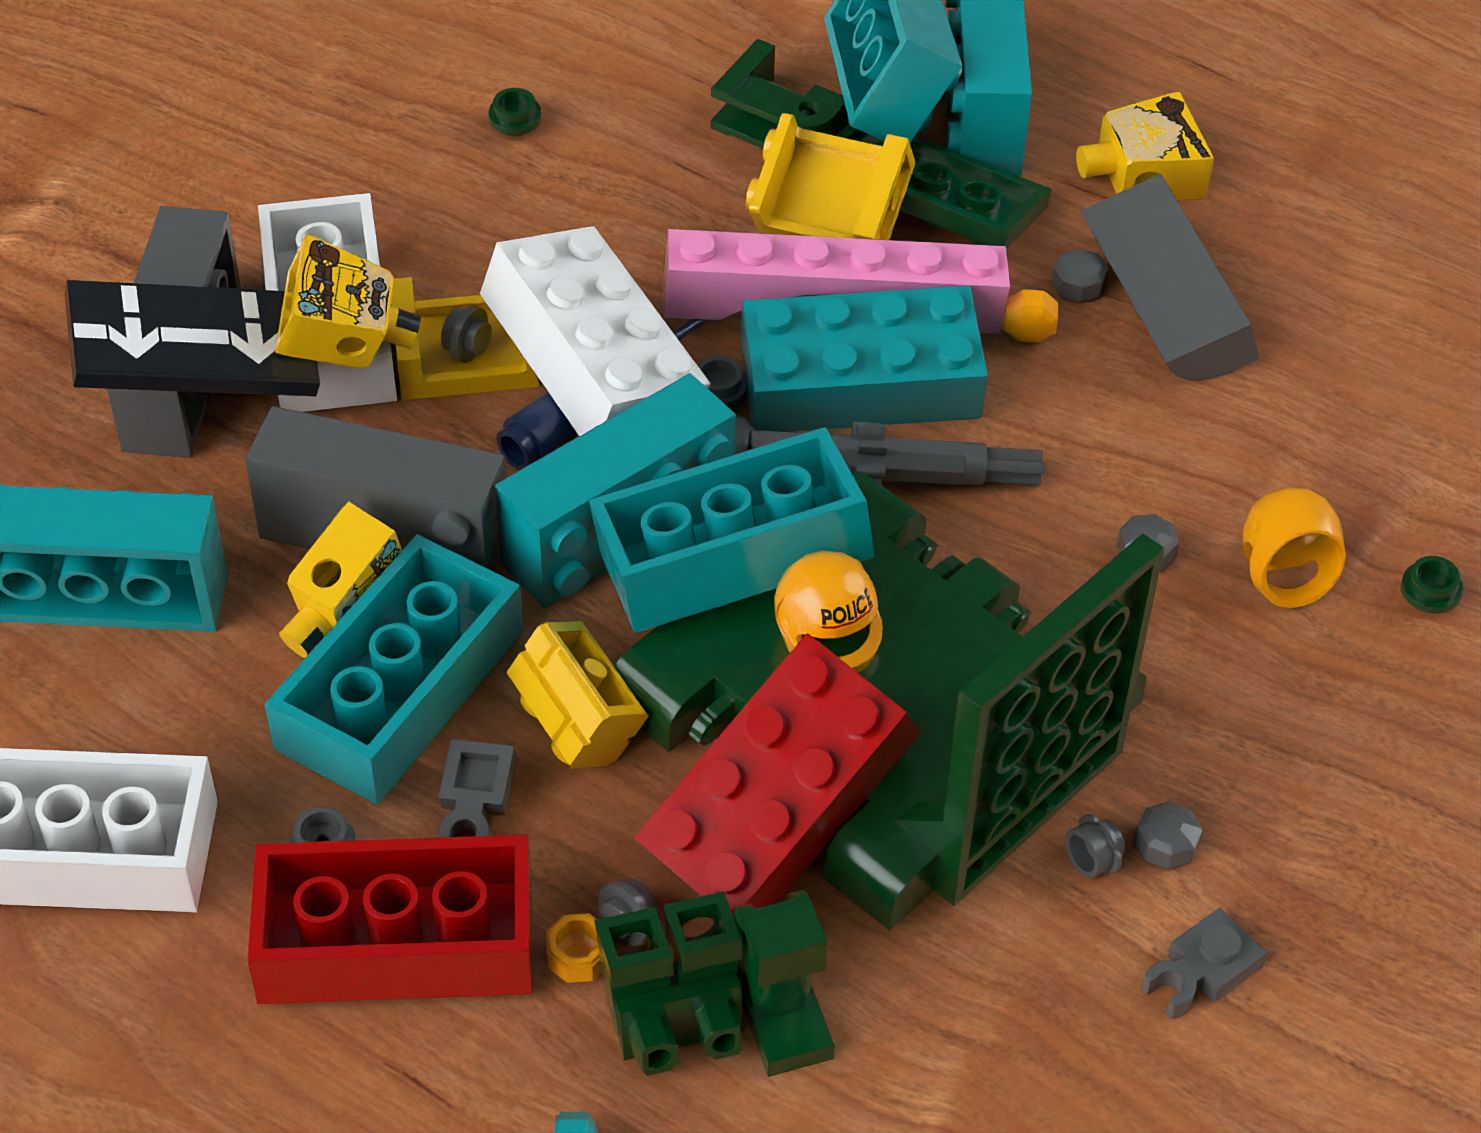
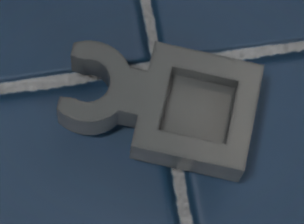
(475, 783)
(1207, 957)

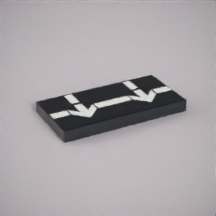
(181, 340)

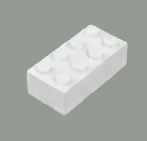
(347, 225)
(583, 324)
(104, 829)

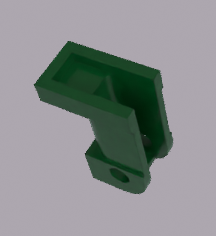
(757, 102)
(779, 955)

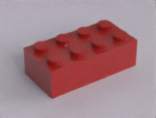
(779, 780)
(391, 919)

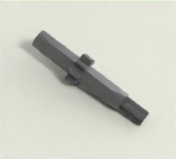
(924, 459)

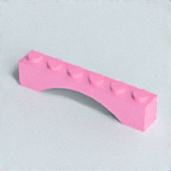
(716, 270)

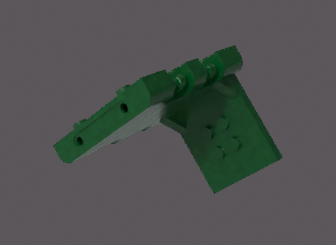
(1001, 714)

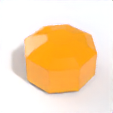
(1031, 316)
(574, 948)

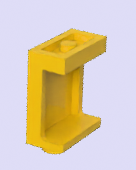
(829, 184)
(431, 370)

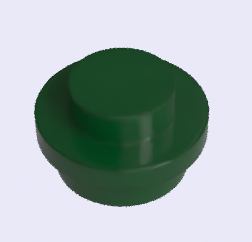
(514, 112)
(1432, 585)

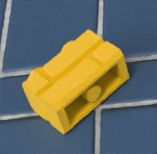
(576, 695)

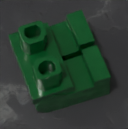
(674, 985)

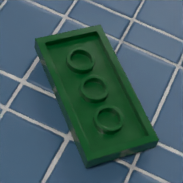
(966, 193)

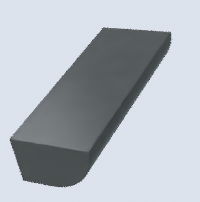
(1172, 281)

